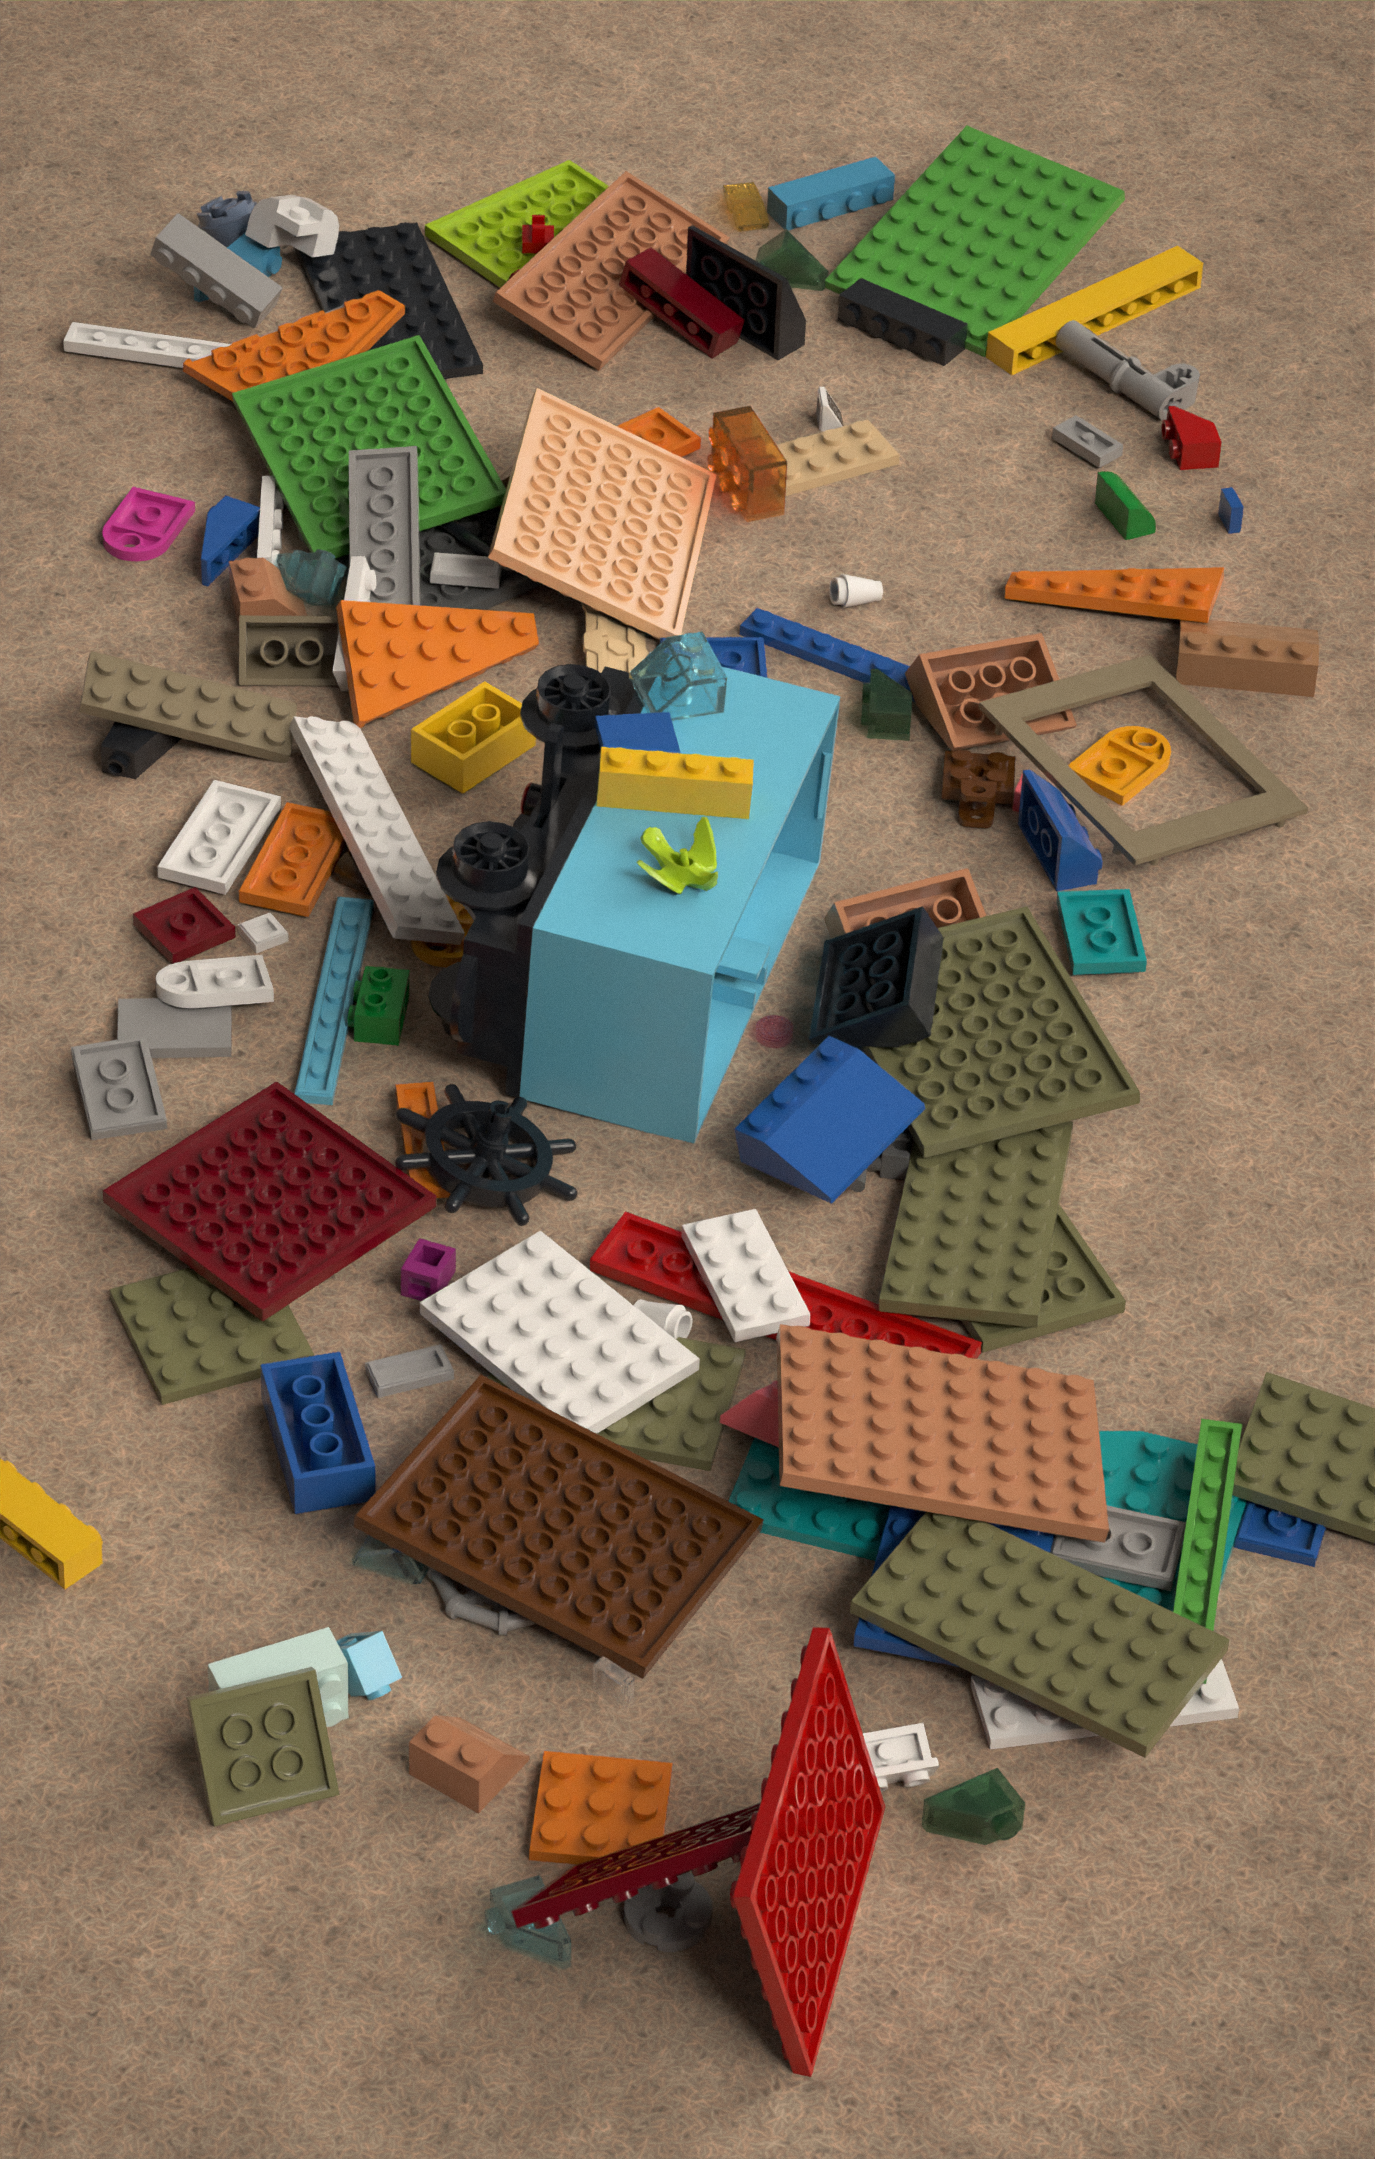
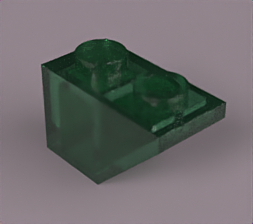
(888, 708)

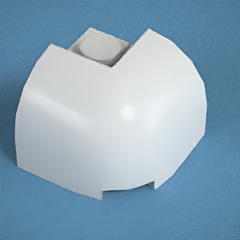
(295, 223)

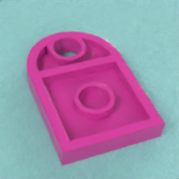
(147, 521)

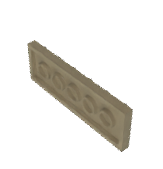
(187, 707)

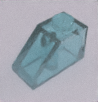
(546, 1944)

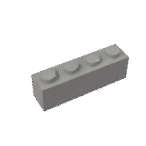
(216, 271)

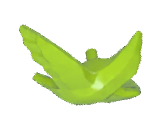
(684, 868)

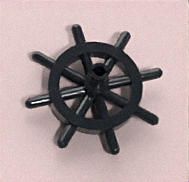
(486, 1154)

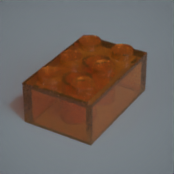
(748, 464)

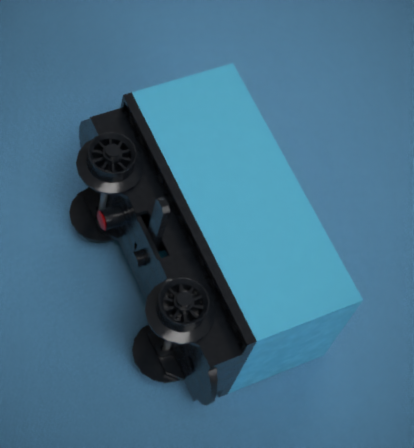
(588, 967)

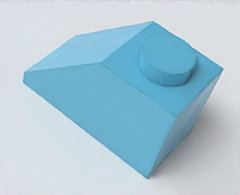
(369, 1664)

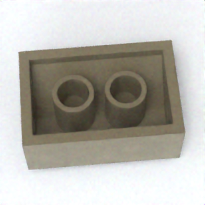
(287, 650)

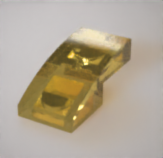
(746, 206)

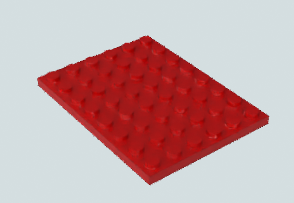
(809, 1852)

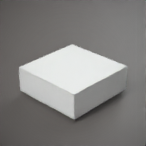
(263, 932)

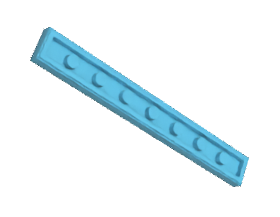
(333, 998)

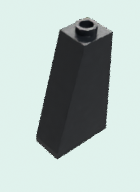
(132, 749)

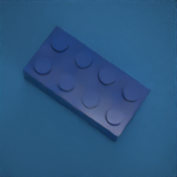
(317, 1432)

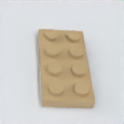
(835, 456)

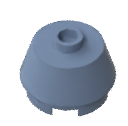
(226, 218)

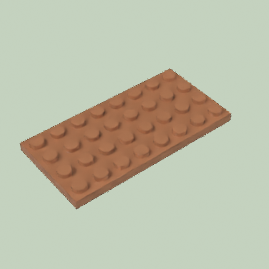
(574, 281)

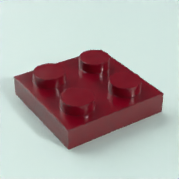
(184, 925)

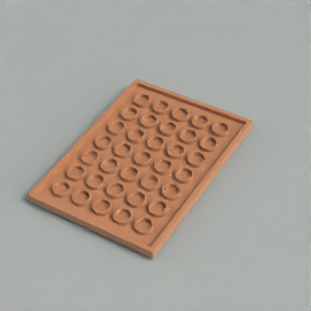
(939, 1433)

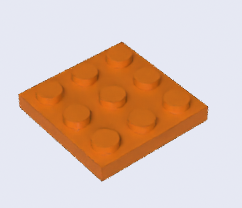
(597, 1806)

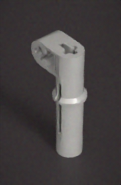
(1154, 392)

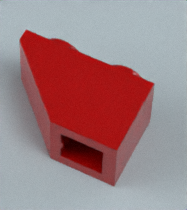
(1191, 439)

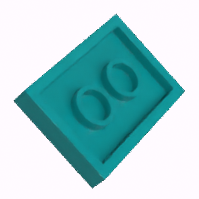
(1101, 931)

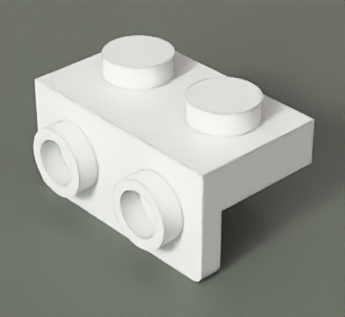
(901, 1755)

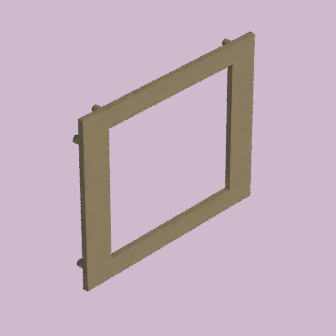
(1149, 844)

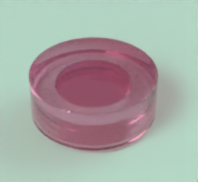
(774, 1031)

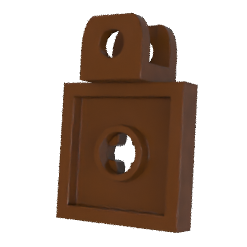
(978, 784)

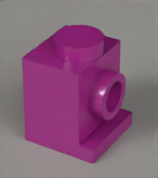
(427, 1269)

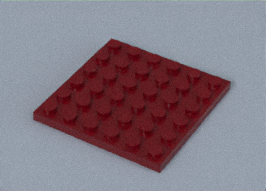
(269, 1200)

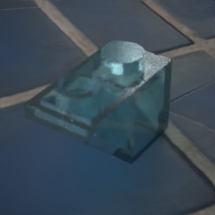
(312, 575)

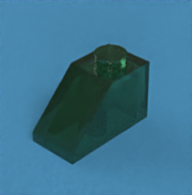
(793, 261)
(976, 1810)

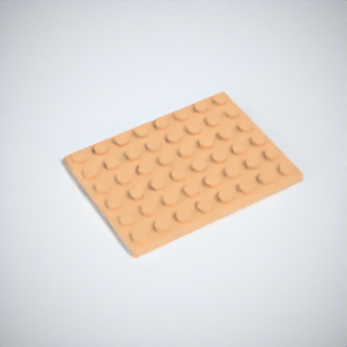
(603, 516)

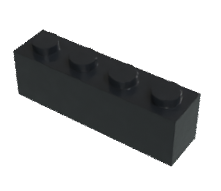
(902, 321)

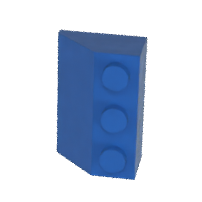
(1056, 835)

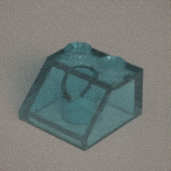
(681, 678)

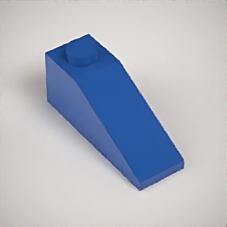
(228, 532)

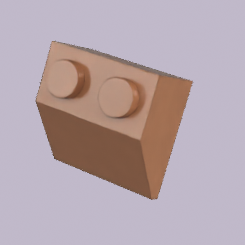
(260, 590)
(463, 1761)

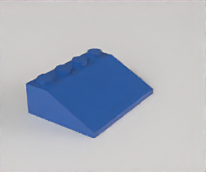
(827, 1121)

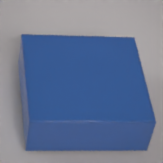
(1230, 510)

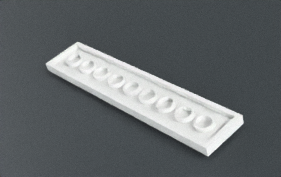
(376, 831)

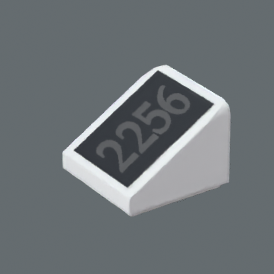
(827, 411)

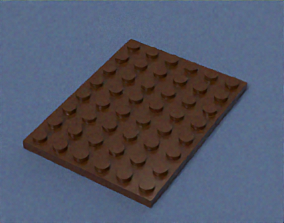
(559, 1525)

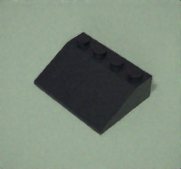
(750, 290)
(879, 983)

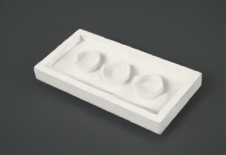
(219, 837)
(745, 1275)

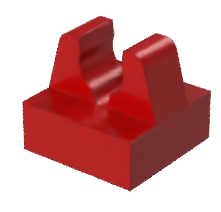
(537, 235)

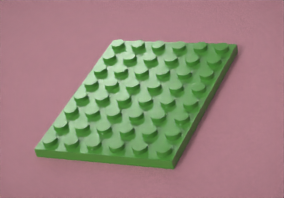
(981, 233)
(363, 403)

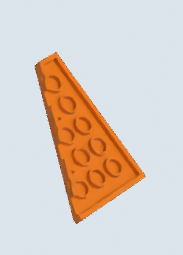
(298, 345)
(411, 651)

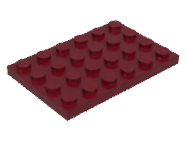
(637, 1866)

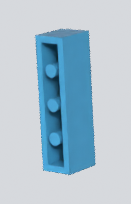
(830, 193)

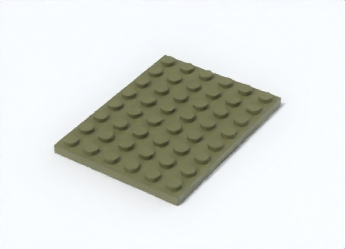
(1005, 1042)

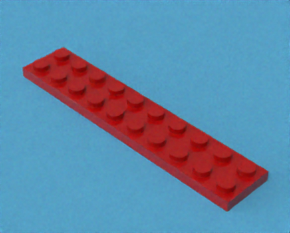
(661, 1264)

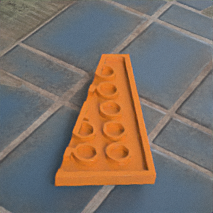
(1161, 593)

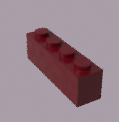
(681, 302)

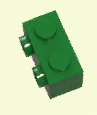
(380, 1005)

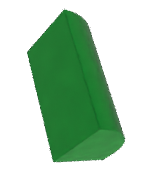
(1122, 507)

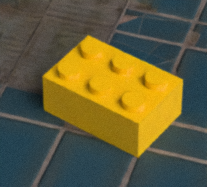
(471, 738)

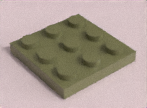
(262, 1746)

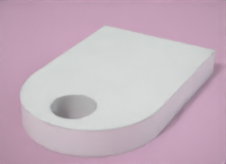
(215, 982)

